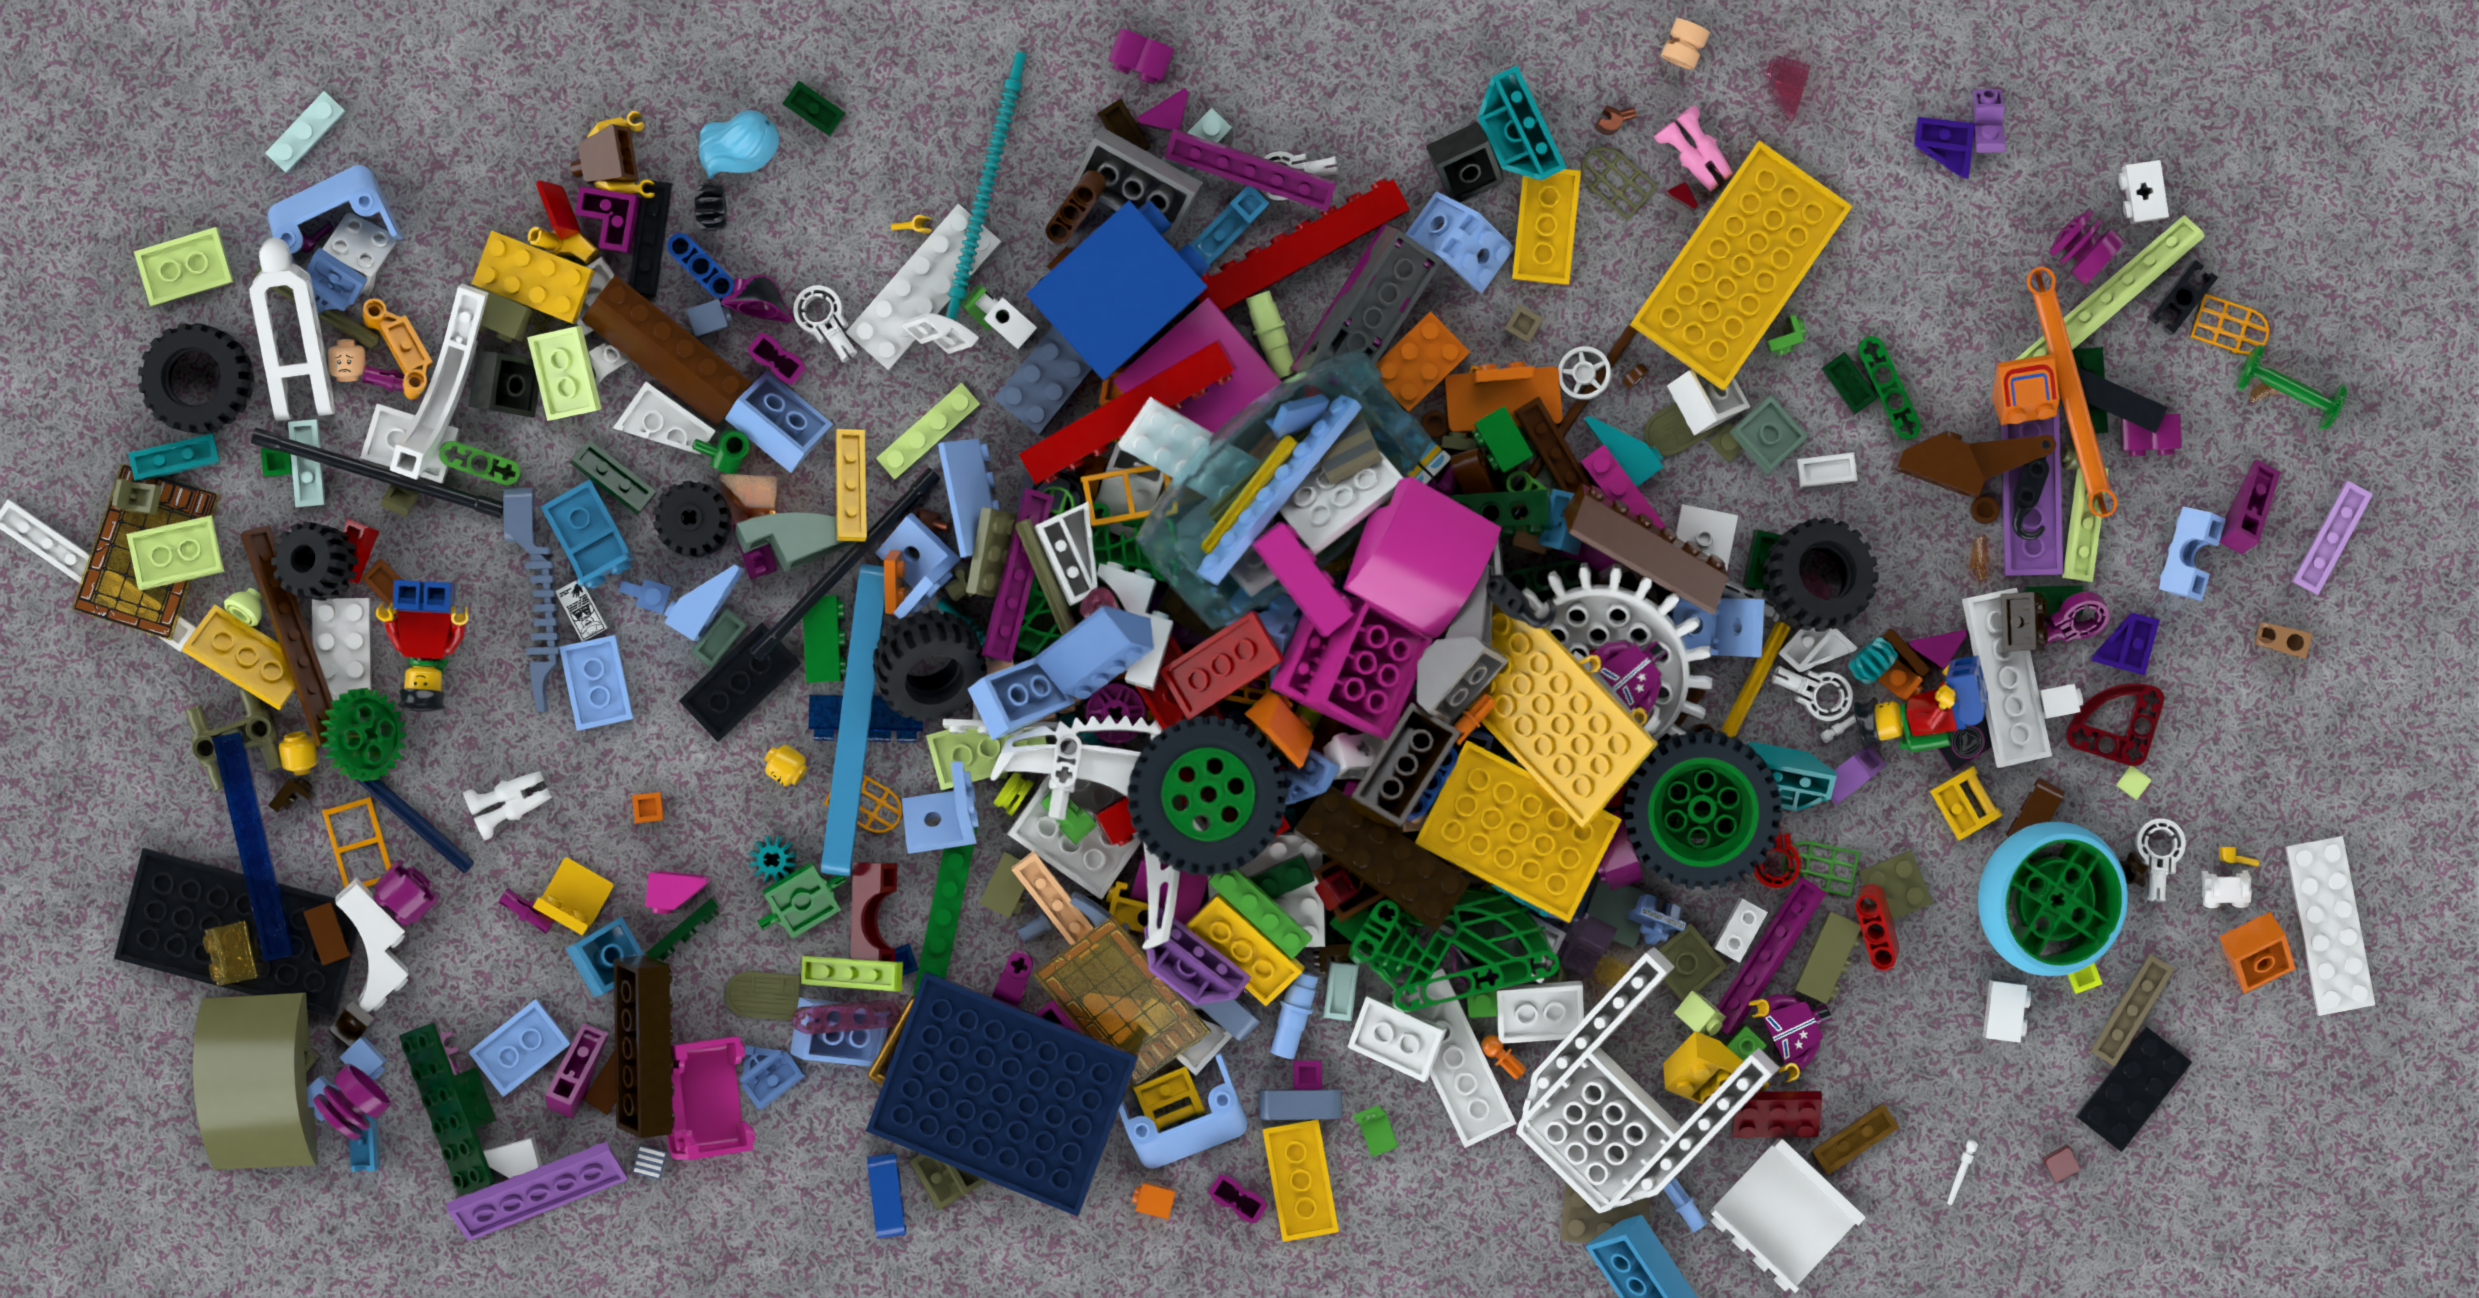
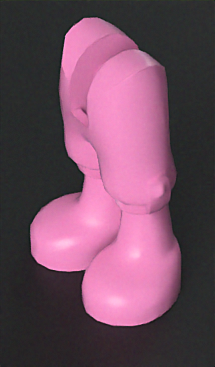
(1695, 158)

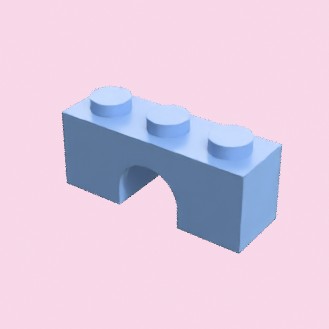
(2193, 531)
(360, 1054)

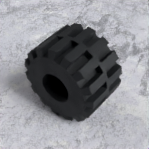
(711, 517)
(314, 561)

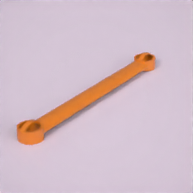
(2071, 392)

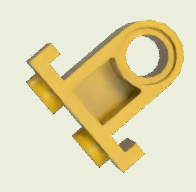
(1125, 908)

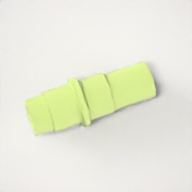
(1270, 333)

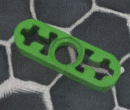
(497, 477)

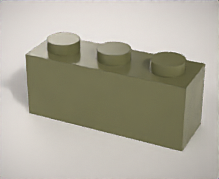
(1828, 957)

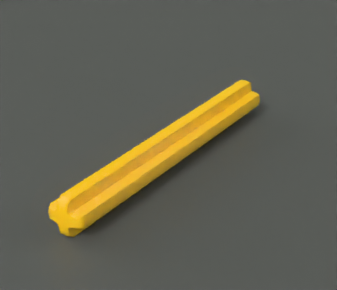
(1249, 493)
(1755, 679)

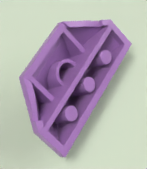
(1194, 966)

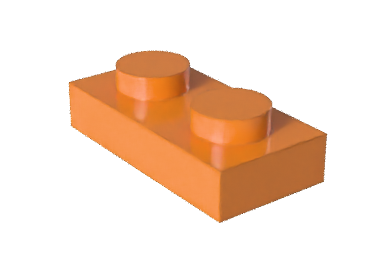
(893, 573)

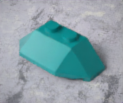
(1517, 128)
(1798, 774)

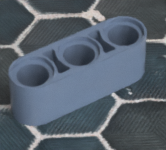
(1304, 1104)

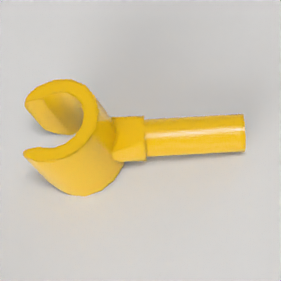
(915, 224)
(2228, 855)

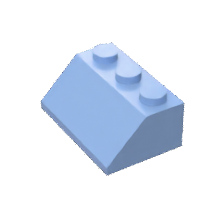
(778, 421)

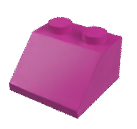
(672, 890)

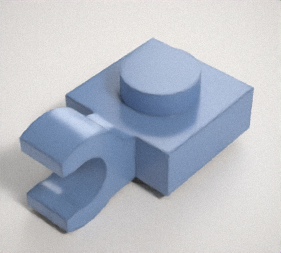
(650, 595)

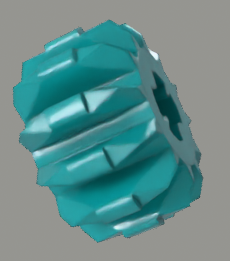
(1872, 660)
(772, 849)

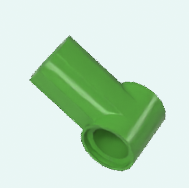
(1076, 823)

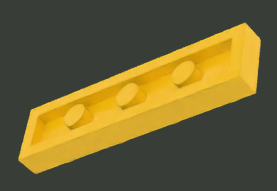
(850, 485)

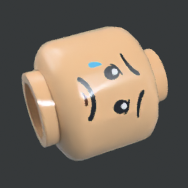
(346, 360)

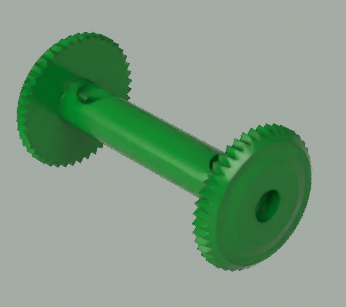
(2291, 387)

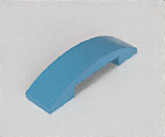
(1230, 224)

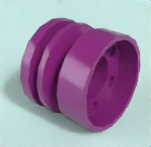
(2086, 246)
(1112, 695)
(347, 1107)

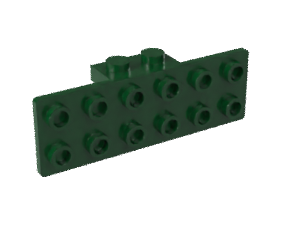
(454, 1106)

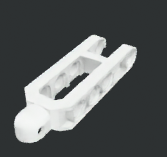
(279, 271)

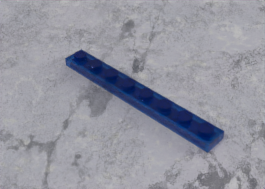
(253, 846)

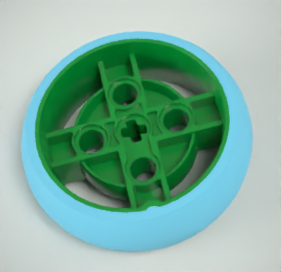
(2096, 926)

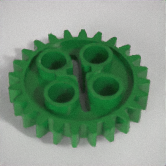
(363, 734)

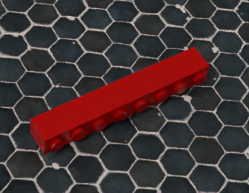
(1305, 246)
(1114, 418)

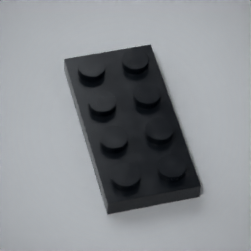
(738, 685)
(2133, 1089)

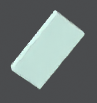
(1341, 990)

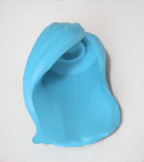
(738, 144)

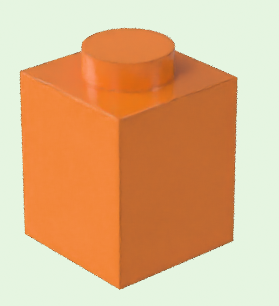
(1154, 1199)

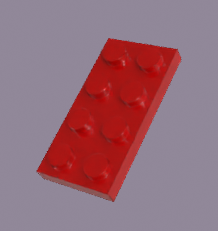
(1221, 665)

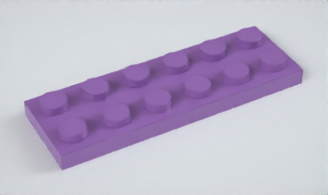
(2045, 553)
(537, 1191)

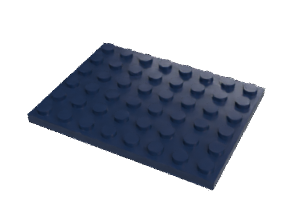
(1002, 1093)

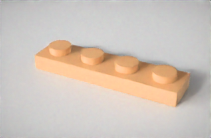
(1052, 897)

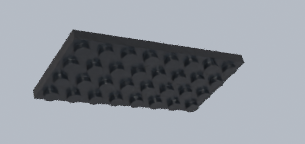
(182, 898)

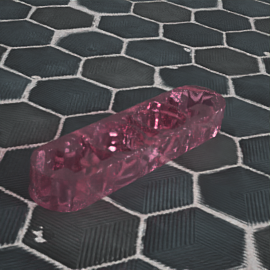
(846, 1014)

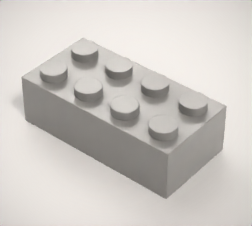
(1139, 177)

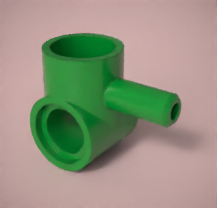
(723, 459)

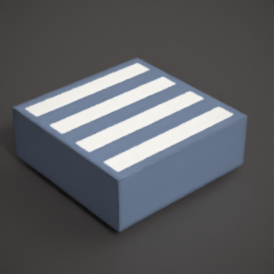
(649, 1161)

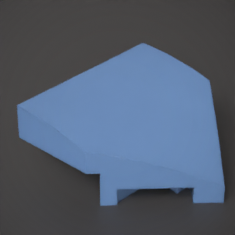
(333, 282)
(1297, 415)
(1311, 778)
(768, 1074)

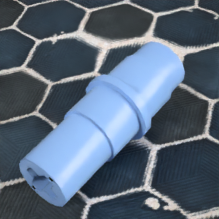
(1294, 1015)

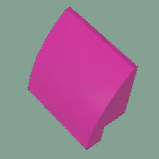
(1190, 335)
(1421, 556)
(1355, 672)

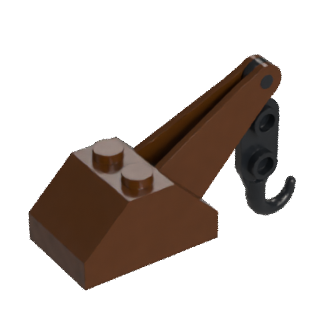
(1965, 467)

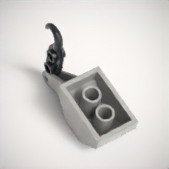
(1465, 662)

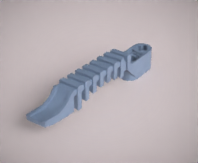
(518, 527)
(1232, 1014)

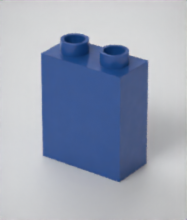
(1120, 287)

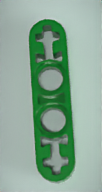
(1894, 385)

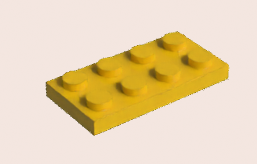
(1546, 228)
(533, 277)
(242, 656)
(1247, 947)
(1300, 1180)

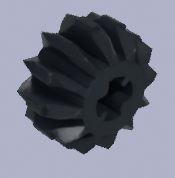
(710, 207)

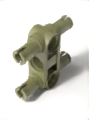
(255, 713)

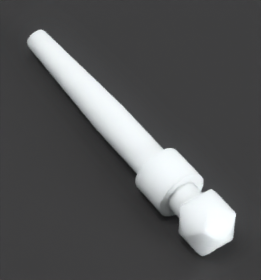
(1837, 729)
(1966, 1159)

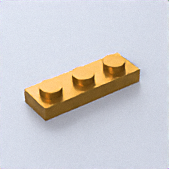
(1855, 1138)

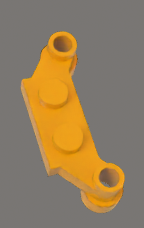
(403, 344)

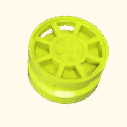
(1008, 796)

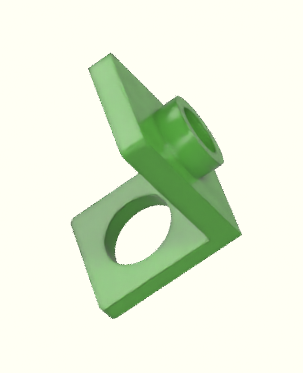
(969, 305)
(1376, 1130)

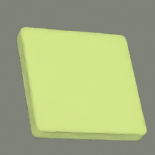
(2133, 782)

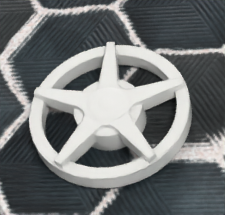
(1584, 373)

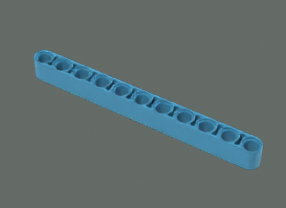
(854, 723)

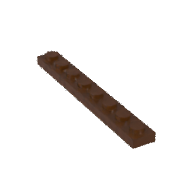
(290, 632)

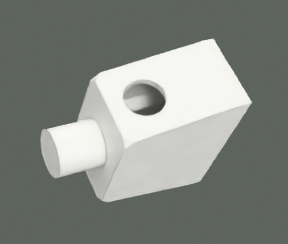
(1016, 329)

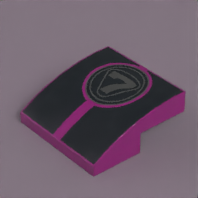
(1967, 745)

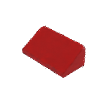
(558, 209)
(364, 540)

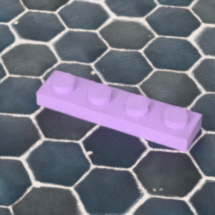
(2332, 537)

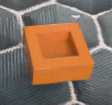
(648, 807)

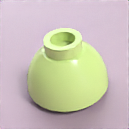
(245, 606)

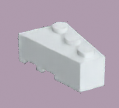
(1070, 551)

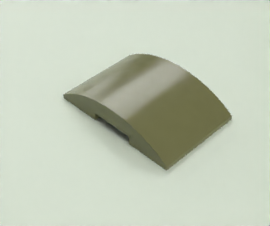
(254, 1081)

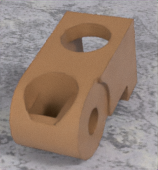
(2283, 639)

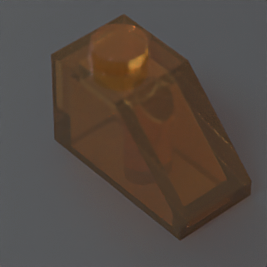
(752, 493)

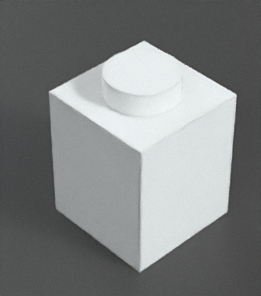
(2060, 700)

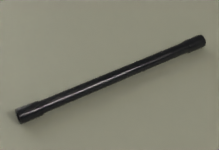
(278, 443)
(771, 639)

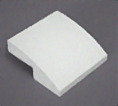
(942, 330)

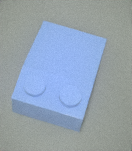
(698, 608)
(1017, 698)
(844, 1047)

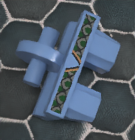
(1655, 924)

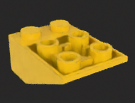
(1700, 1068)

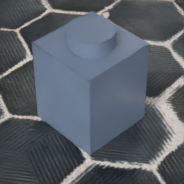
(709, 318)

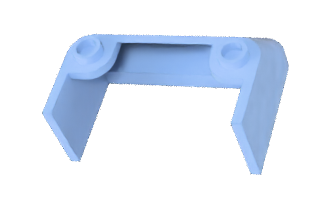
(351, 185)
(1220, 1126)

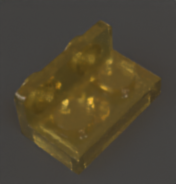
(230, 953)

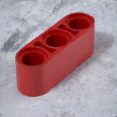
(1877, 939)

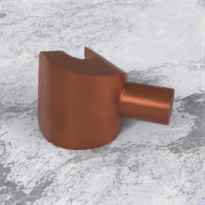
(1616, 118)
(932, 520)

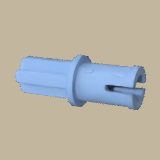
(1684, 1205)

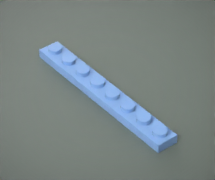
(1279, 489)

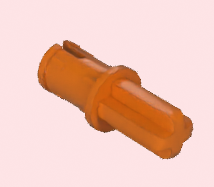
(1473, 716)

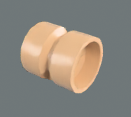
(1685, 44)

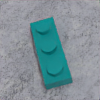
(174, 457)

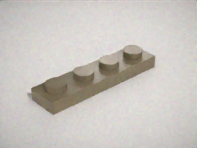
(2131, 1009)

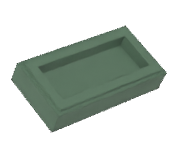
(719, 638)

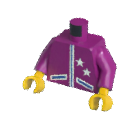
(1630, 673)
(1792, 1029)

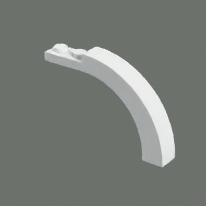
(447, 383)

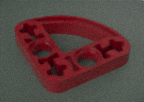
(2121, 743)

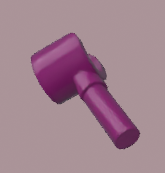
(310, 243)

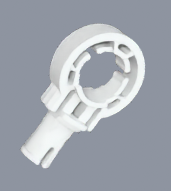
(1315, 167)
(835, 334)
(1799, 685)
(2156, 874)

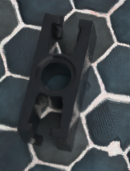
(2194, 297)

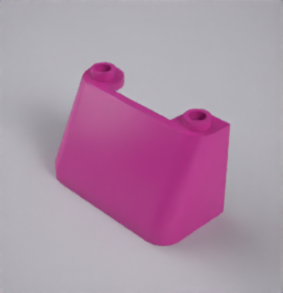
(707, 1100)

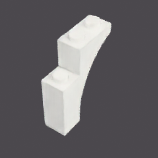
(1135, 594)
(379, 931)

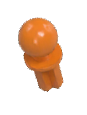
(1493, 1047)

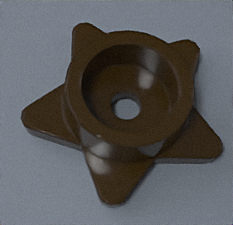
(2138, 868)

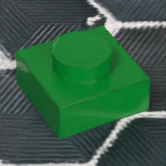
(275, 463)

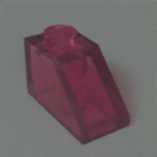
(1787, 84)

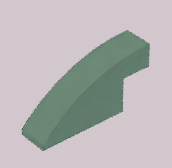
(793, 536)

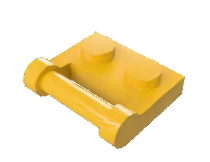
(1957, 808)
(1167, 1090)

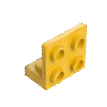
(574, 896)

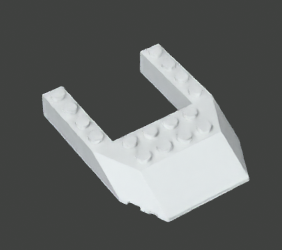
(1602, 1125)

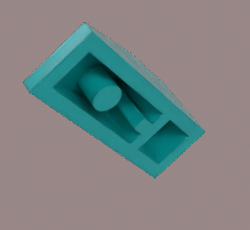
(1631, 454)

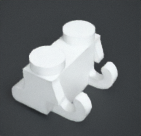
(2226, 889)

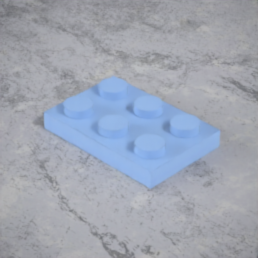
(596, 682)
(520, 1047)

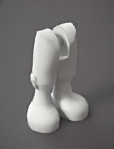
(515, 799)

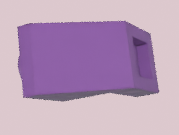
(1988, 120)
(1856, 772)

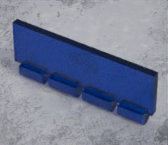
(826, 713)

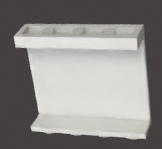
(1785, 1214)

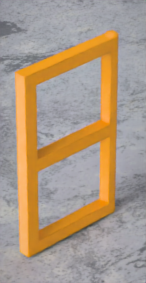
(1124, 473)
(379, 838)

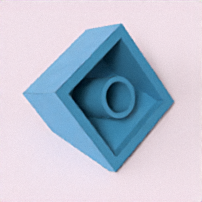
(595, 954)

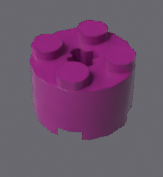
(405, 893)

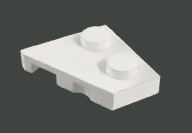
(1814, 648)

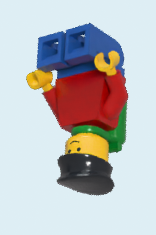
(426, 634)
(1929, 716)

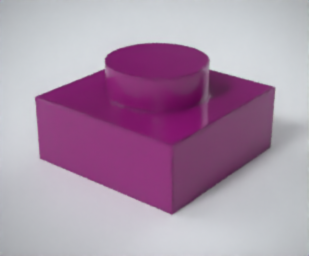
(1307, 1074)

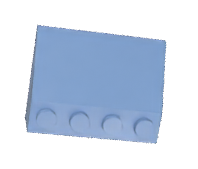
(968, 487)

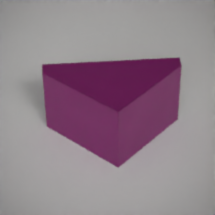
(1167, 114)
(1938, 648)

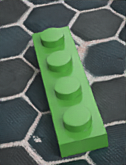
(1262, 911)

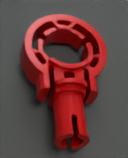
(1785, 850)

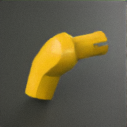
(573, 246)

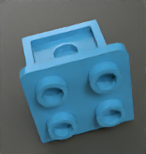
(588, 535)

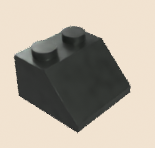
(1465, 163)
(504, 384)

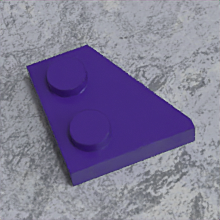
(1946, 143)
(2129, 644)

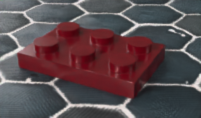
(1779, 1115)

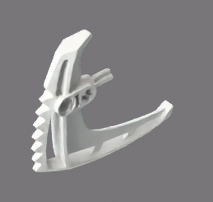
(1104, 766)

